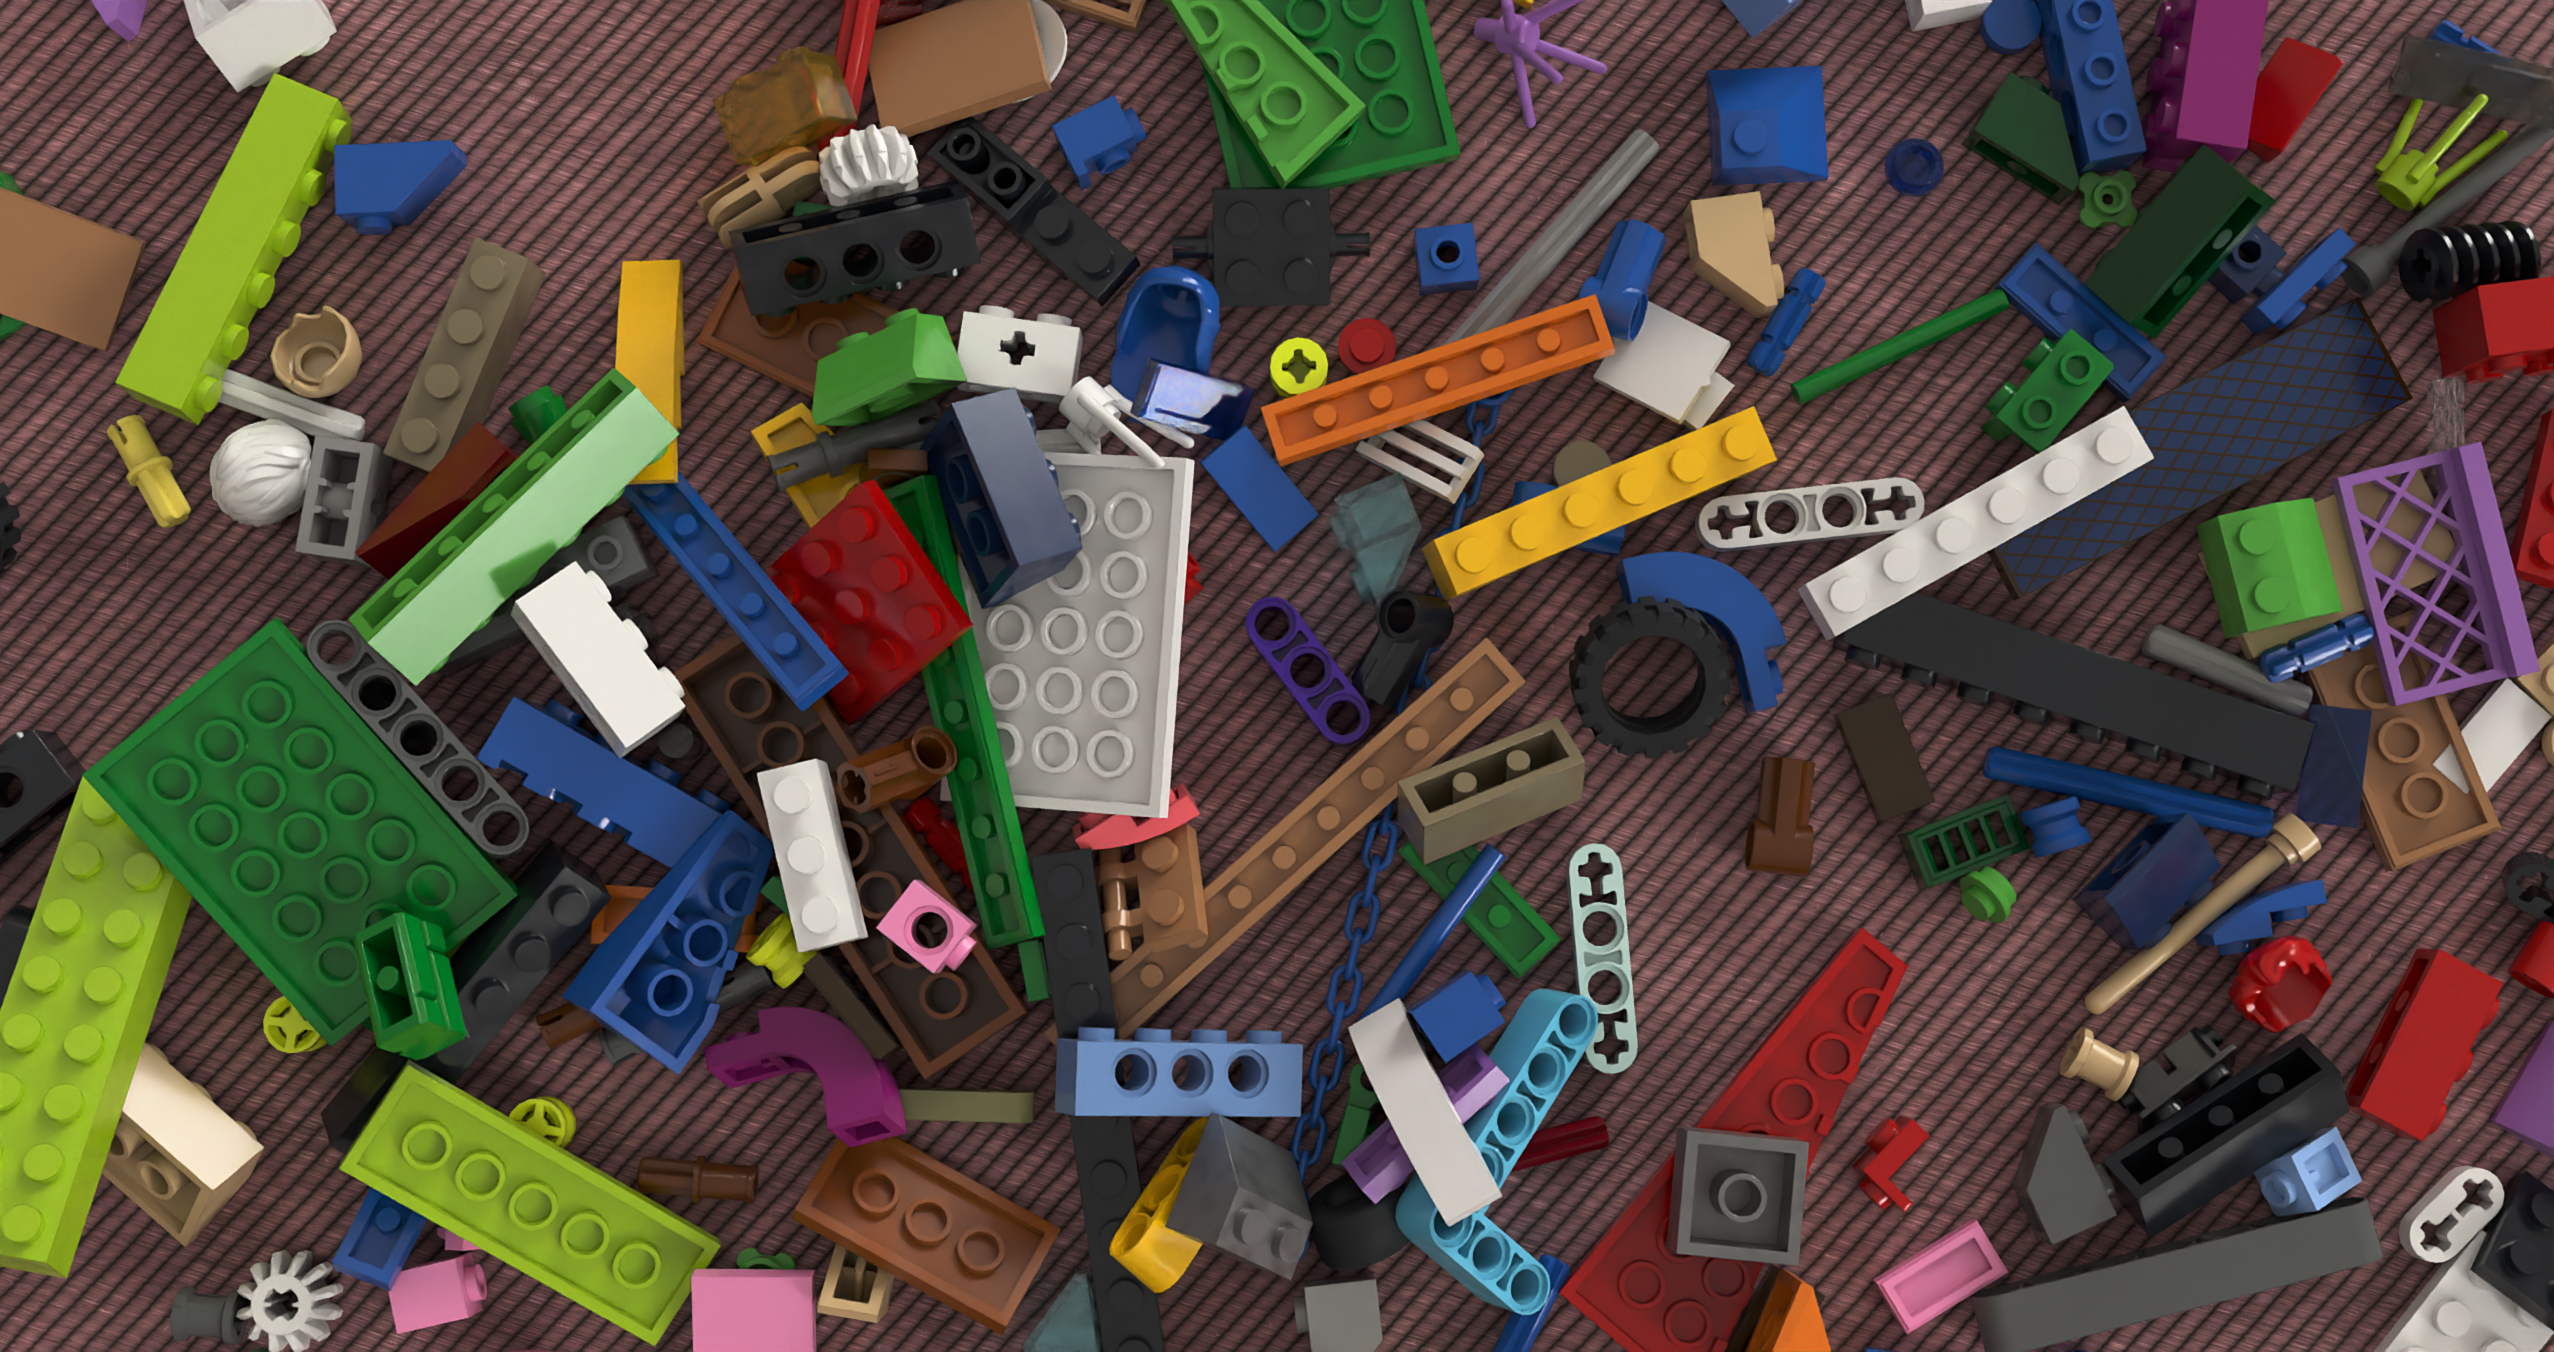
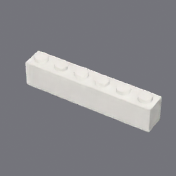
(1975, 523)

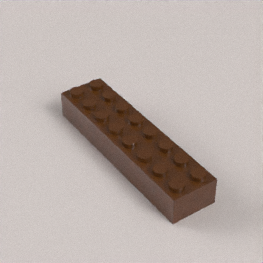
(759, 729)

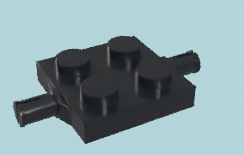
(1271, 245)

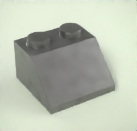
(1244, 1199)

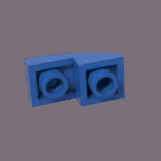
(2251, 920)

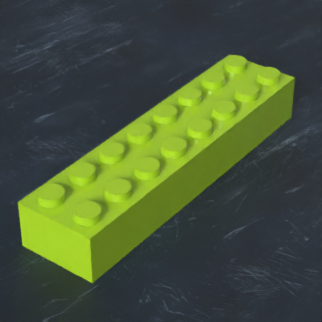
(78, 1027)

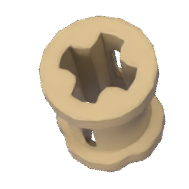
(2099, 1064)

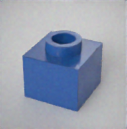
(1442, 277)

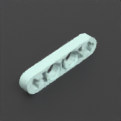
(1611, 957)

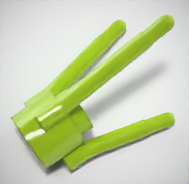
(2410, 178)

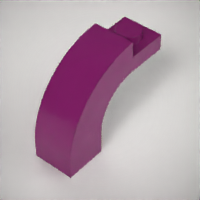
(857, 1089)

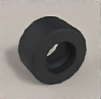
(1351, 1228)

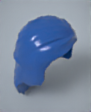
(1168, 318)

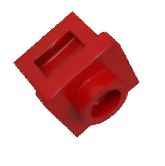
(1888, 1149)

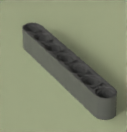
(2176, 1276)

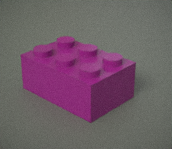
(2202, 79)

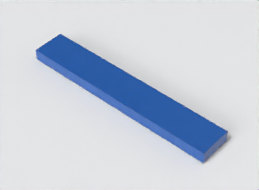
(738, 589)

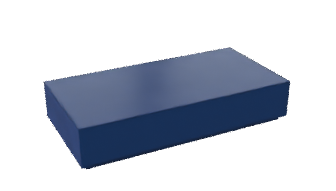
(1258, 488)

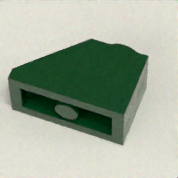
(2026, 137)

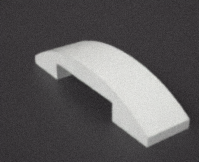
(1422, 1113)

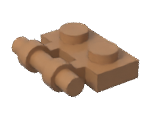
(1169, 893)

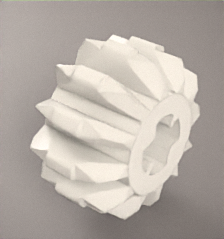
(867, 165)
(267, 1301)

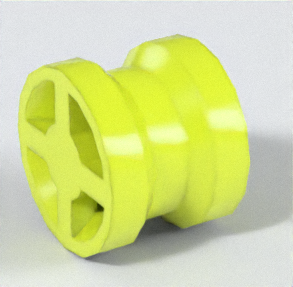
(1298, 376)
(779, 952)
(285, 1027)
(532, 1113)

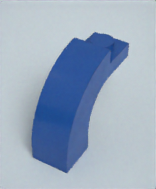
(1726, 603)

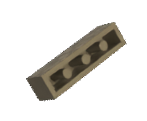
(465, 355)

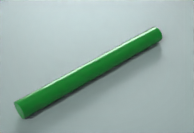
(1899, 346)

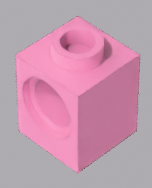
(902, 922)
(437, 1293)

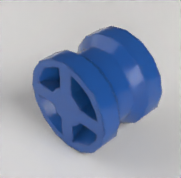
(2055, 826)

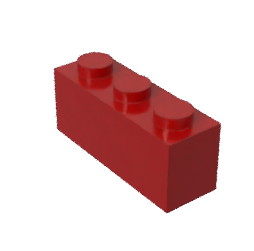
(2423, 1044)

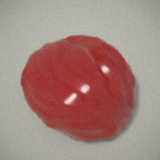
(2280, 983)

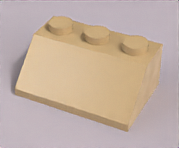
(177, 1149)

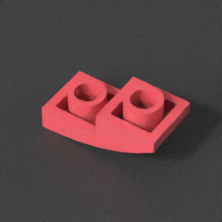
(1114, 830)

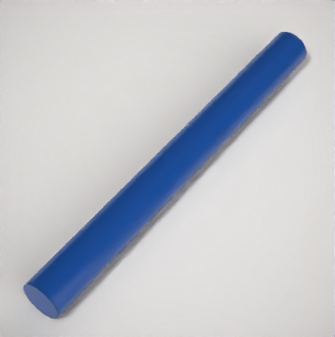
(1438, 928)

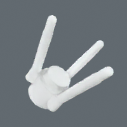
(1096, 412)

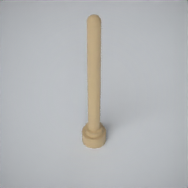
(2288, 843)

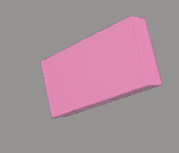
(1940, 1276)

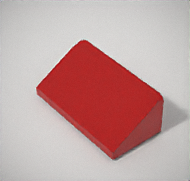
(2287, 94)

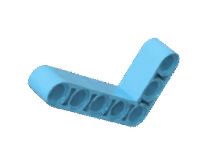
(1538, 1058)

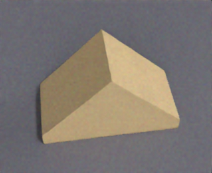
(855, 1288)

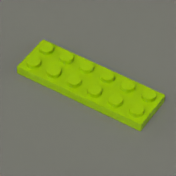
(529, 1203)

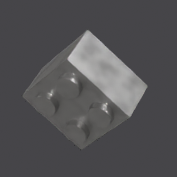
(1737, 1195)

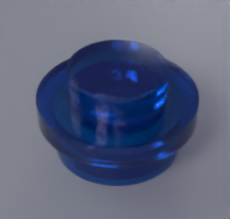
(1914, 167)

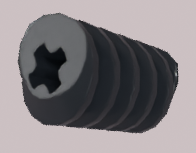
(2459, 258)

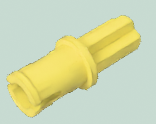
(149, 471)

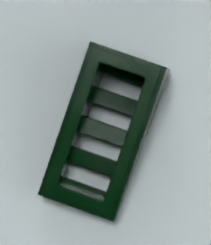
(1922, 861)

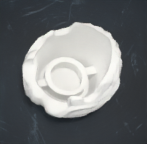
(261, 472)

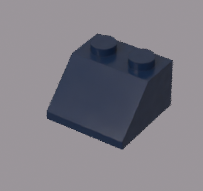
(2150, 881)

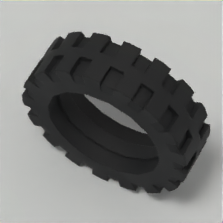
(1680, 724)

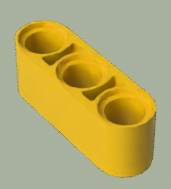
(1142, 1241)

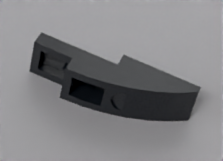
(1033, 210)

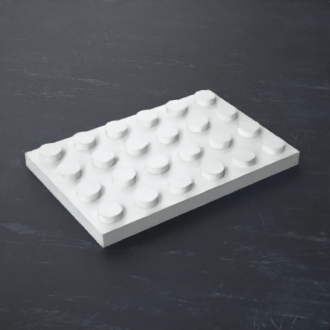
(1092, 655)

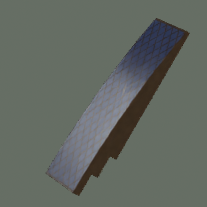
(2217, 438)

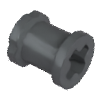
(207, 1316)

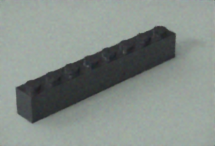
(2085, 691)

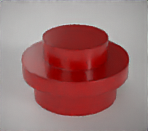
(1366, 345)

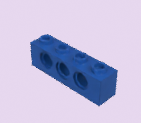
(2091, 83)

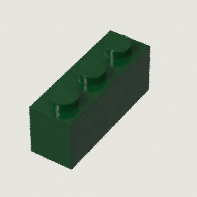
(2178, 241)

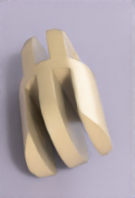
(762, 192)

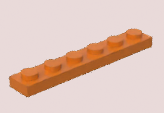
(1438, 380)

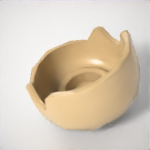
(317, 354)

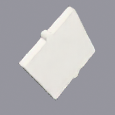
(1664, 363)

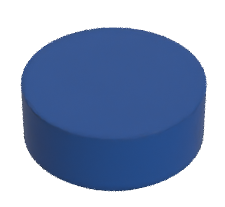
(2010, 25)

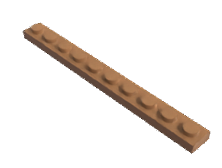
(1317, 829)

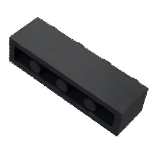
(2227, 1134)

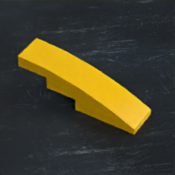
(653, 347)

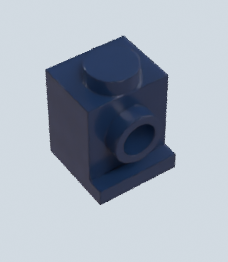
(2237, 278)

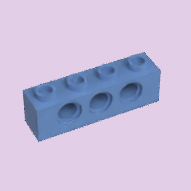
(1267, 1087)

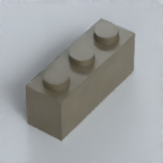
(1490, 790)

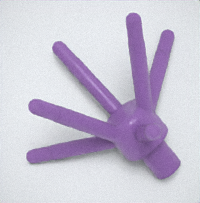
(1520, 38)

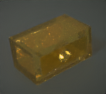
(785, 106)

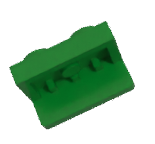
(2049, 394)

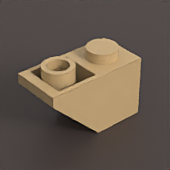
(1732, 251)

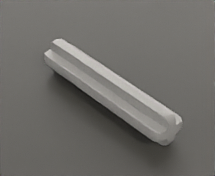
(2225, 670)

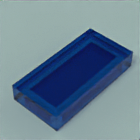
(1191, 400)
(2334, 765)

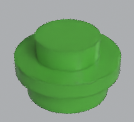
(1987, 895)

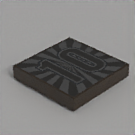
(852, 1006)

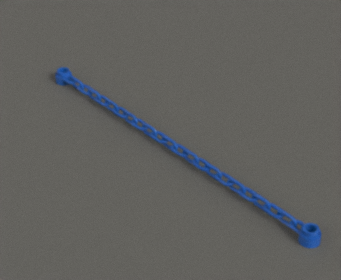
(1374, 865)

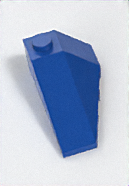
(669, 957)

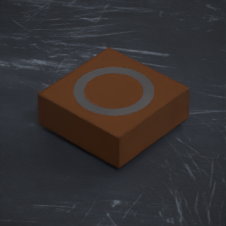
(893, 466)

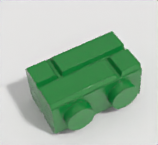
(409, 986)

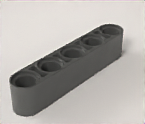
(405, 713)

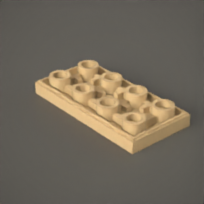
(2383, 557)

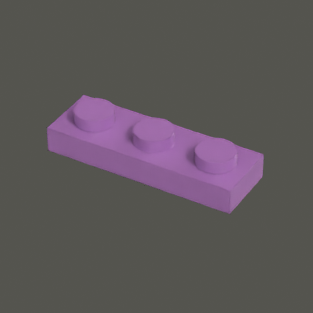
(1381, 1161)

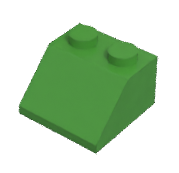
(886, 370)
(2268, 566)

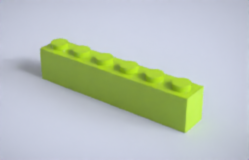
(236, 250)

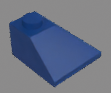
(1766, 125)

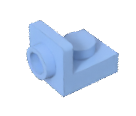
(2308, 1174)

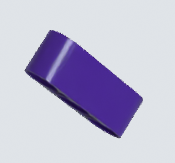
(1302, 643)

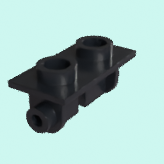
(2197, 1067)

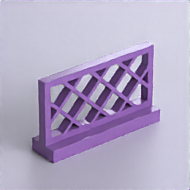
(2485, 574)

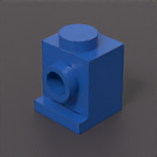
(1098, 139)

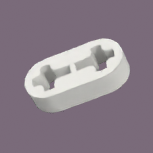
(2460, 1223)

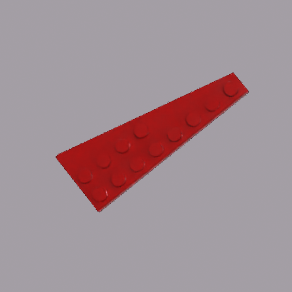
(1786, 1088)

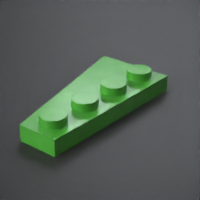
(1269, 80)

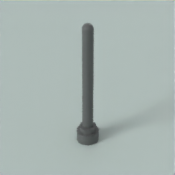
(2371, 265)

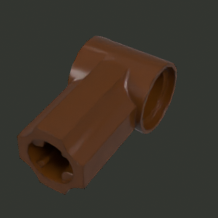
(896, 770)
(1781, 833)

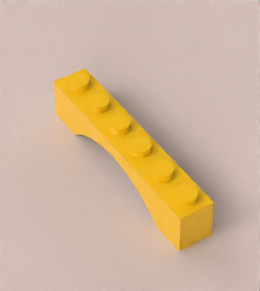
(1598, 503)

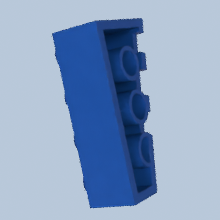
(605, 790)

